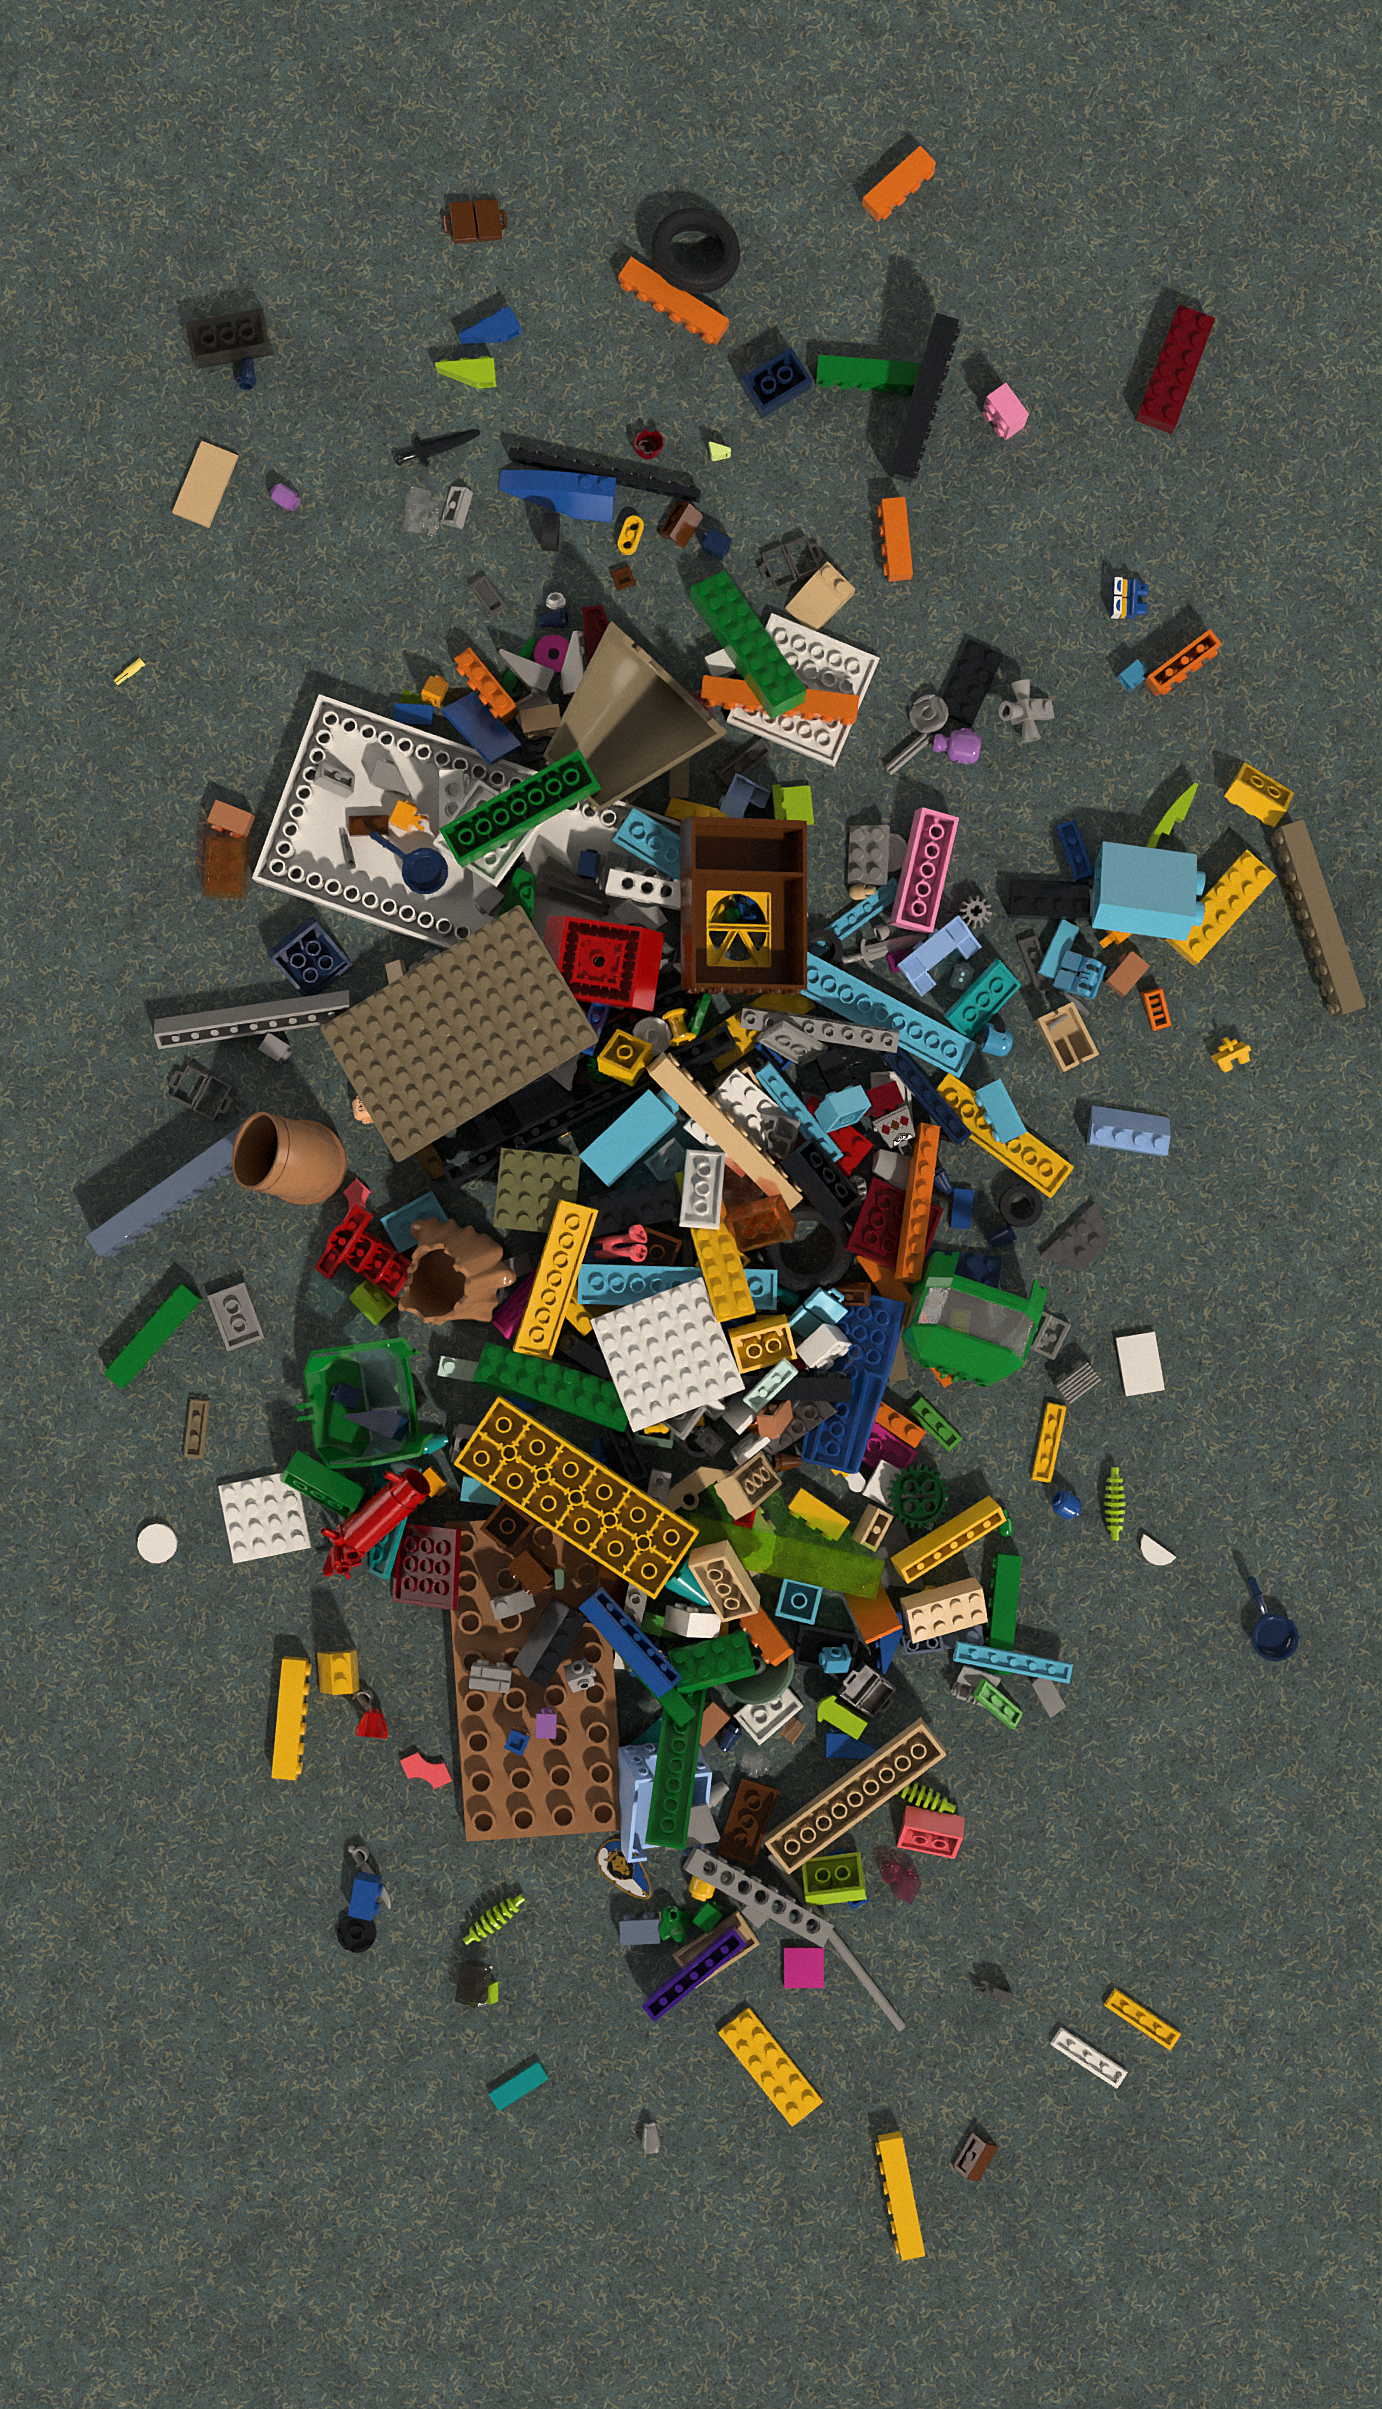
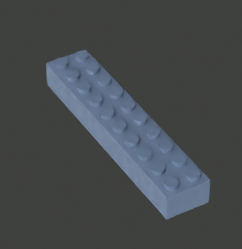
(164, 1198)

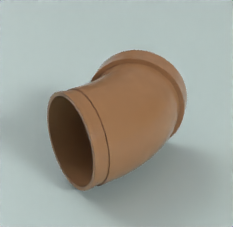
(307, 1160)

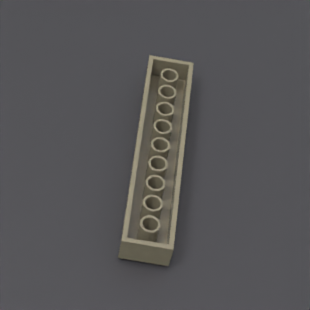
(1318, 919)

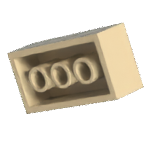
(748, 1485)
(724, 1581)
(944, 1609)

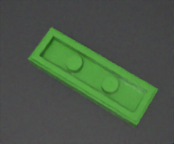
(934, 1424)
(997, 1704)

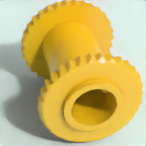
(678, 1027)

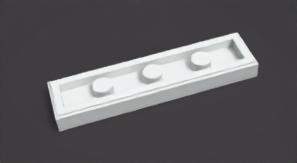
(1089, 2057)

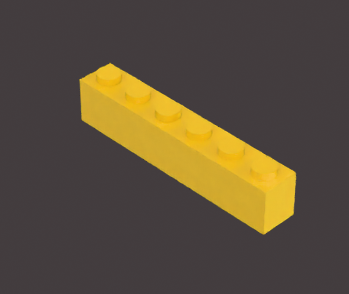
(948, 1539)
(290, 1718)
(901, 2196)

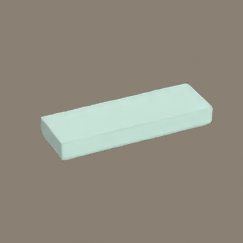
(770, 1385)

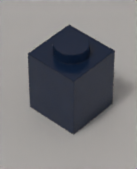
(716, 543)
(589, 864)
(346, 1395)

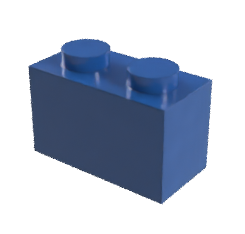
(365, 1896)

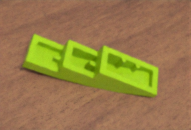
(1175, 813)

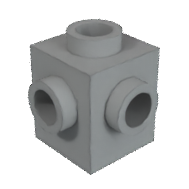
(580, 1675)

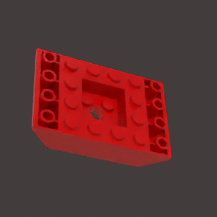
(630, 958)

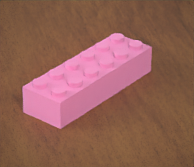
(924, 870)

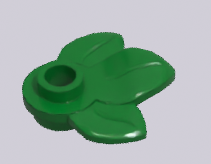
(675, 1926)

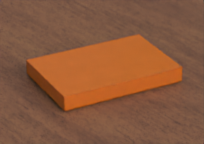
(874, 1617)

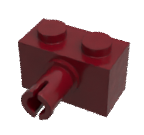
(883, 1098)

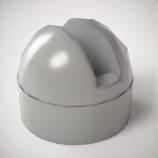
(881, 931)

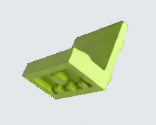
(792, 803)

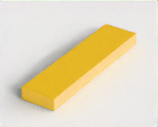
(1048, 1442)
(1142, 2019)

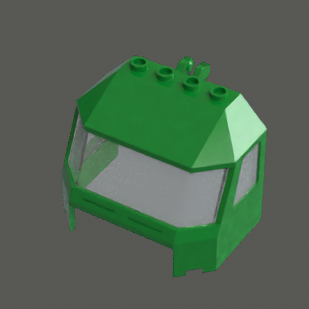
(969, 1325)

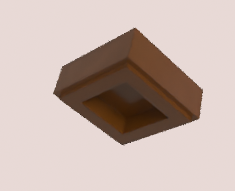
(623, 578)

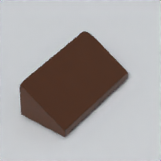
(854, 1292)

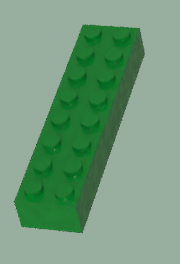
(748, 644)
(520, 808)
(550, 1386)

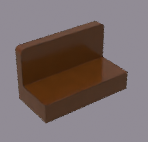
(681, 523)
(975, 2157)

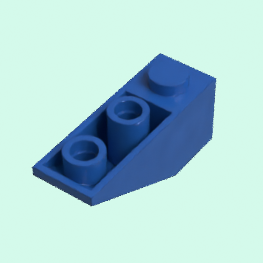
(495, 329)
(888, 1646)

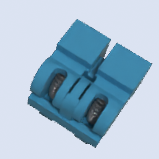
(1080, 976)

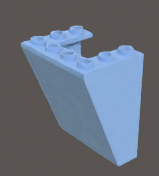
(636, 1781)

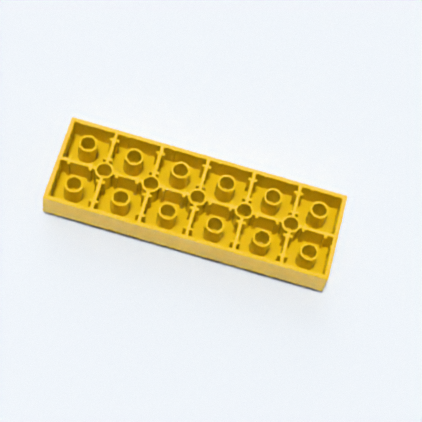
(577, 1497)

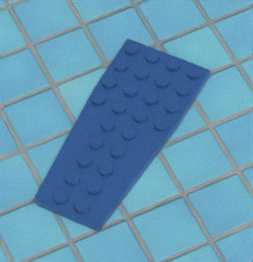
(874, 1336)

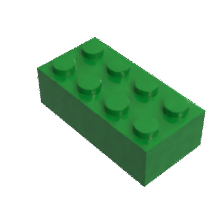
(323, 1484)
(712, 1662)

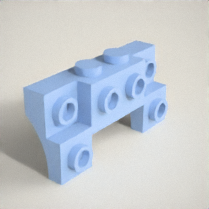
(740, 795)
(928, 954)

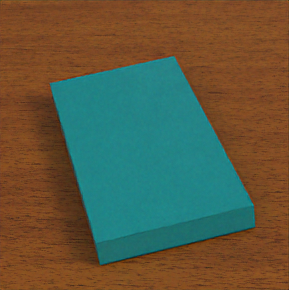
(982, 999)

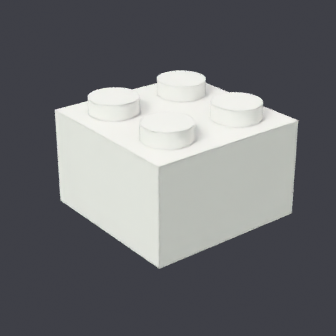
(823, 1347)
(692, 1620)

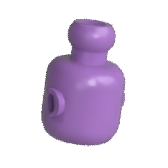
(961, 745)

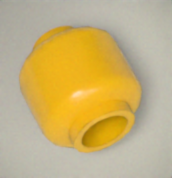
(700, 1889)

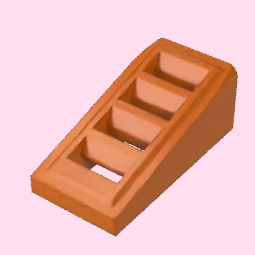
(1147, 1004)

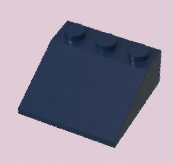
(309, 958)

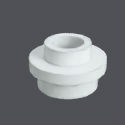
(555, 601)

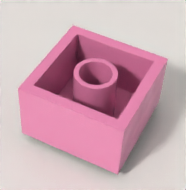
(1005, 412)

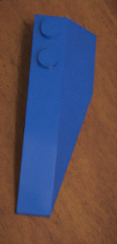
(564, 492)

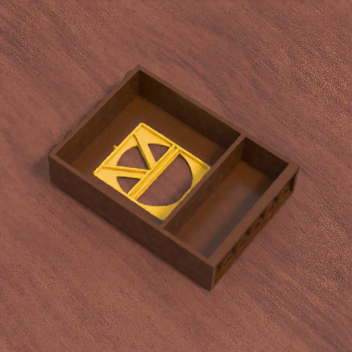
(751, 859)

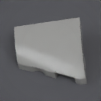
(781, 1133)
(891, 1167)

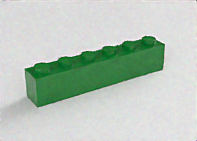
(866, 374)
(152, 1336)
(1003, 1603)

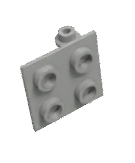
(968, 1681)

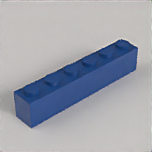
(630, 1642)

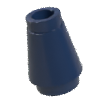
(246, 375)
(556, 618)
(942, 1181)
(1002, 1237)
(730, 1734)

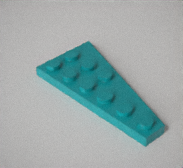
(384, 1552)

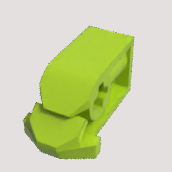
(841, 1716)

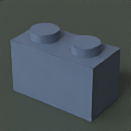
(639, 1929)

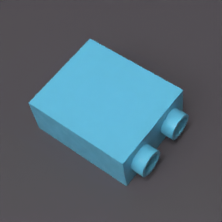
(1147, 891)
(631, 1136)

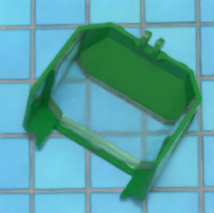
(386, 1381)

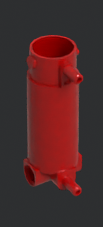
(379, 1514)

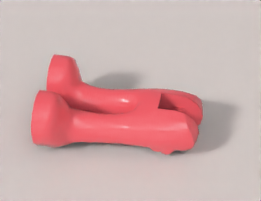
(610, 1242)

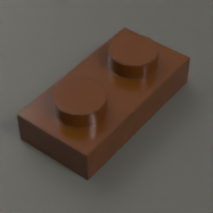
(364, 824)

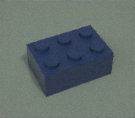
(776, 382)

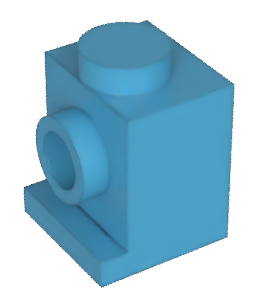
(1133, 675)
(835, 1659)

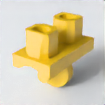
(1230, 1051)

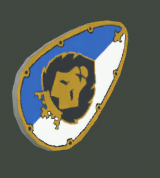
(626, 1876)

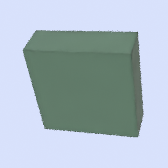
(559, 1578)

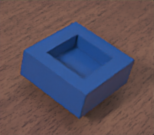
(517, 1742)

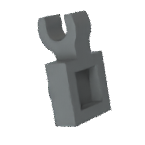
(999, 1992)

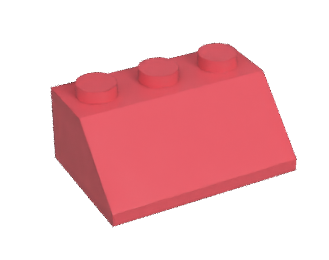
(931, 1832)

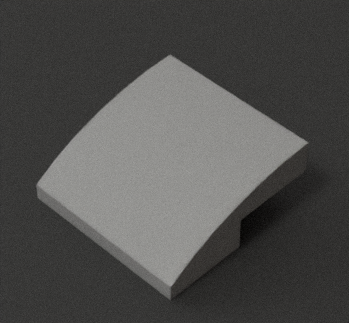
(1051, 1341)

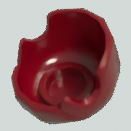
(648, 437)

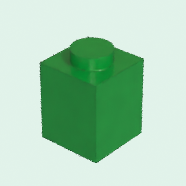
(708, 1915)

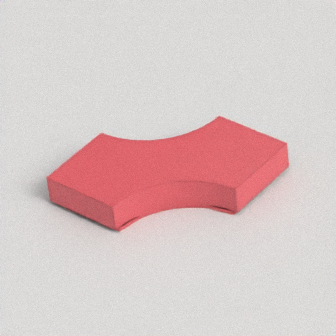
(356, 1194)
(435, 1773)

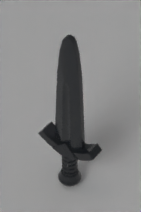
(435, 447)

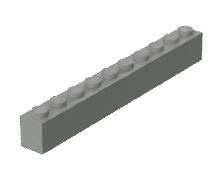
(250, 1019)

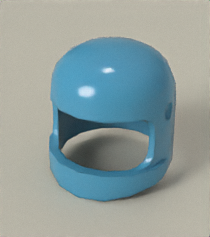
(997, 1043)

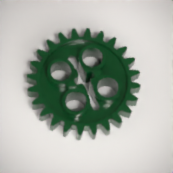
(917, 1514)

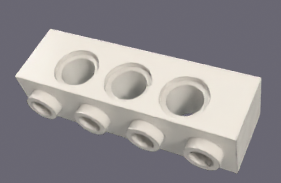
(447, 777)
(635, 893)

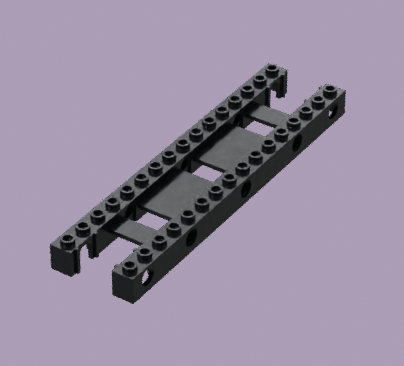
(550, 1109)

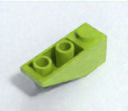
(473, 372)

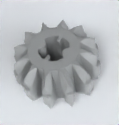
(981, 917)

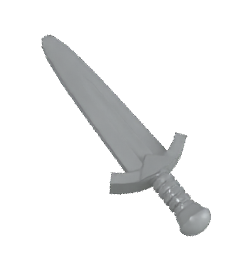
(881, 949)

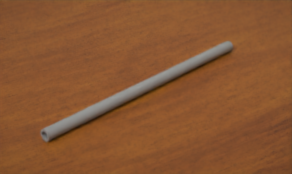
(842, 1949)

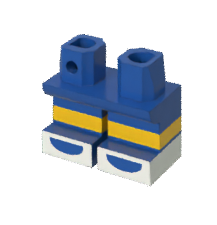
(1125, 598)

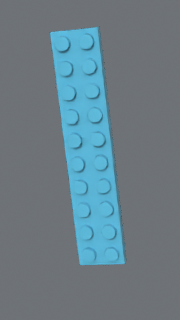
(872, 1007)
(634, 1283)

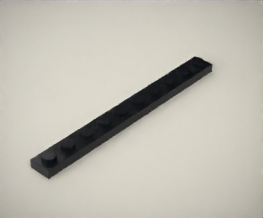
(630, 480)

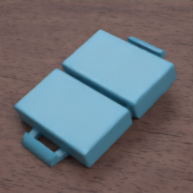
(818, 1309)

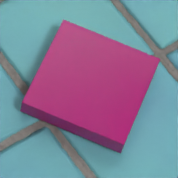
(803, 1967)

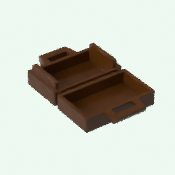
(466, 222)

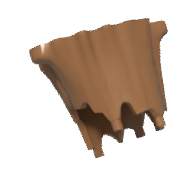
(453, 1273)

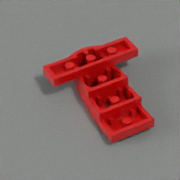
(364, 1254)

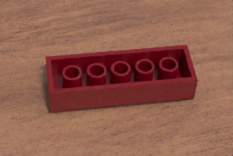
(1175, 369)

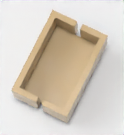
(1069, 1041)

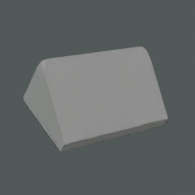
(456, 507)
(334, 780)
(1048, 1695)

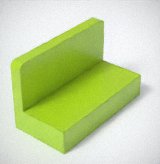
(372, 1301)

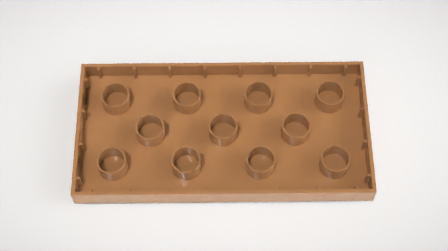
(557, 1782)

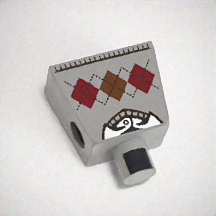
(896, 1129)

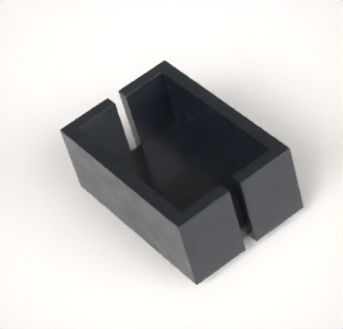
(816, 1637)

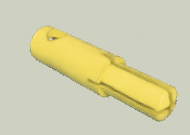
(132, 669)

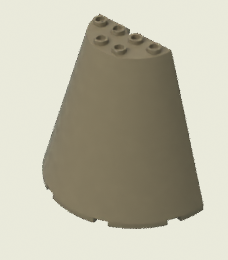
(629, 720)

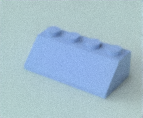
(1129, 1131)

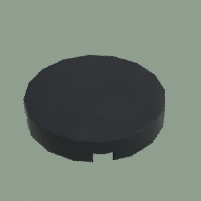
(358, 1928)

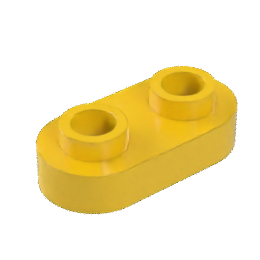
(630, 536)

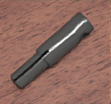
(348, 853)

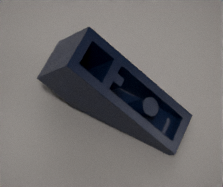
(383, 1422)

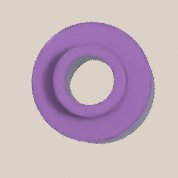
(285, 496)

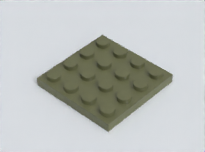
(532, 1186)

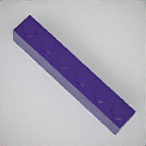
(694, 1972)

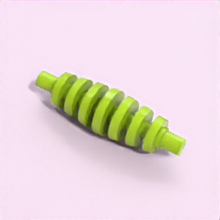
(1114, 1503)
(927, 1798)
(493, 1919)

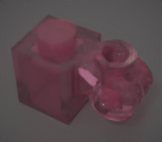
(906, 1882)

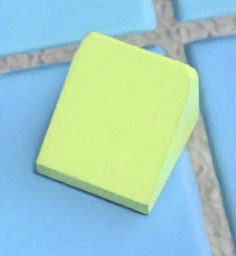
(718, 451)

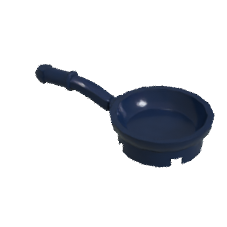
(422, 869)
(1274, 1634)

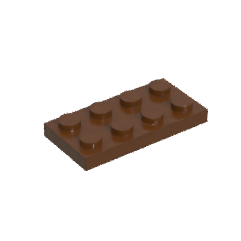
(747, 1821)

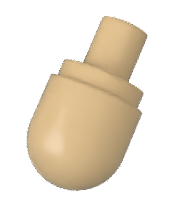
(861, 891)

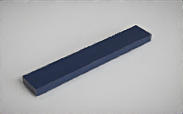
(927, 1096)

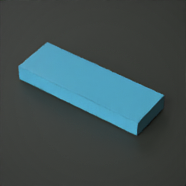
(1061, 941)

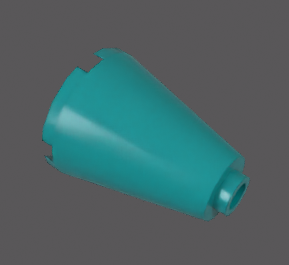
(685, 1584)

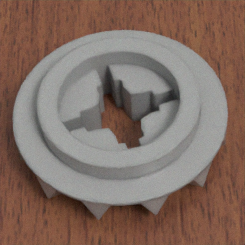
(859, 1183)

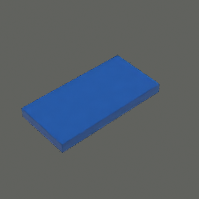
(481, 729)

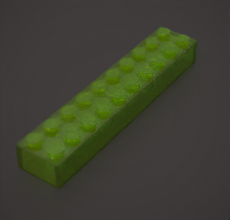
(793, 1557)

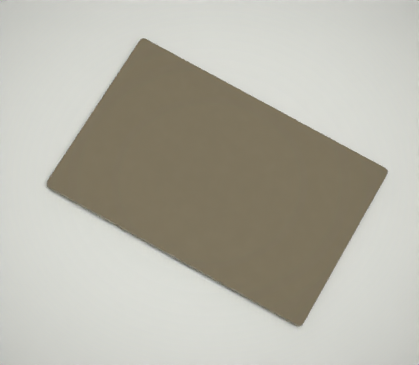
(459, 1033)

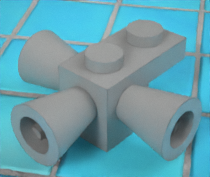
(1026, 710)

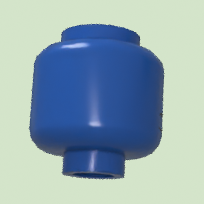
(1066, 1504)

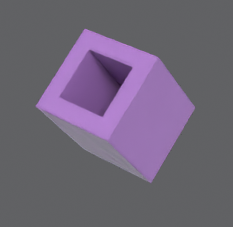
(546, 1723)

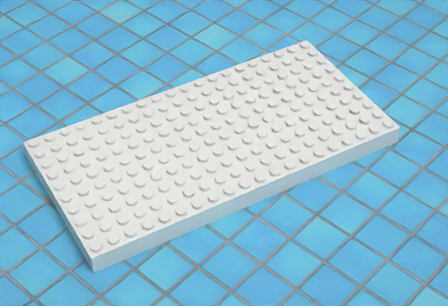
(306, 846)

